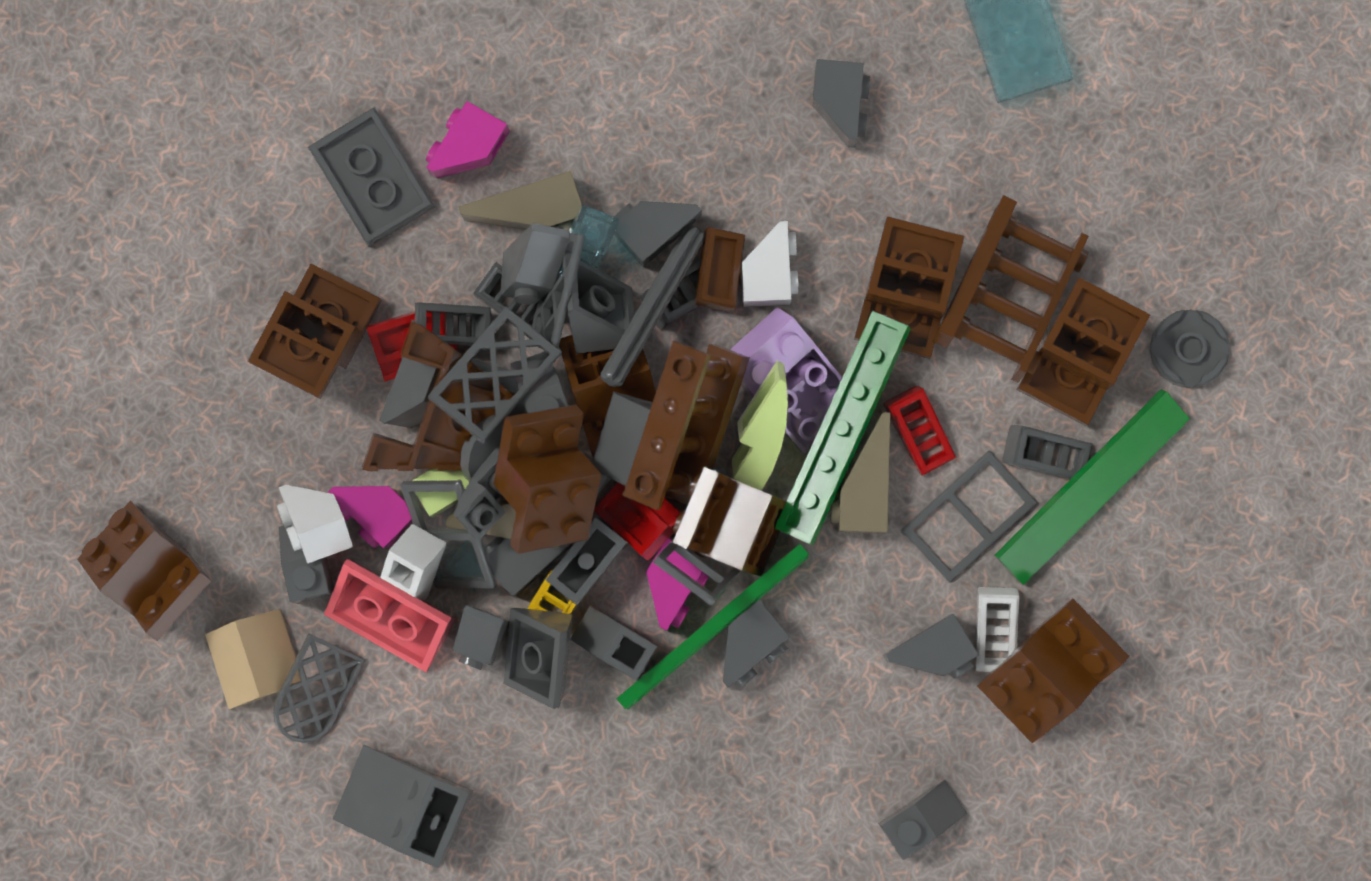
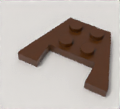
(439, 435)

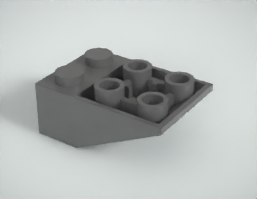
(403, 806)

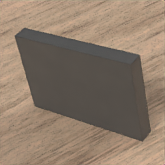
(371, 177)

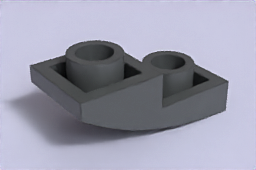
(481, 500)

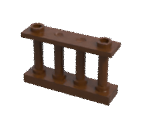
(974, 292)
(685, 422)

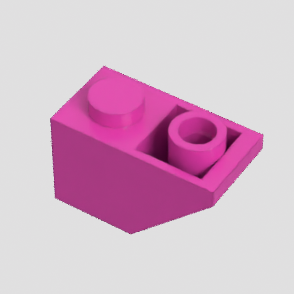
(469, 144)
(377, 509)
(669, 593)

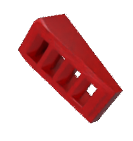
(907, 436)

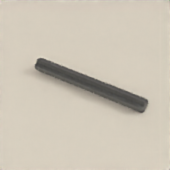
(652, 307)

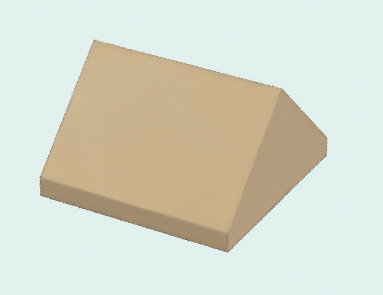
(252, 657)

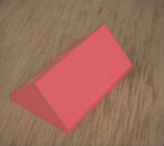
(388, 615)

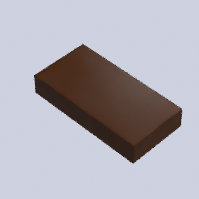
(720, 269)

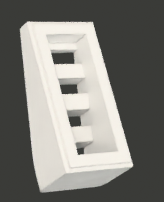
(996, 595)

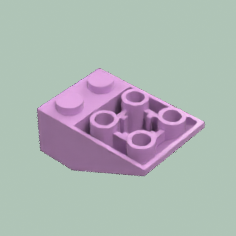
(808, 373)

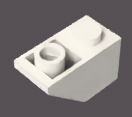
(767, 270)
(315, 522)
(414, 562)

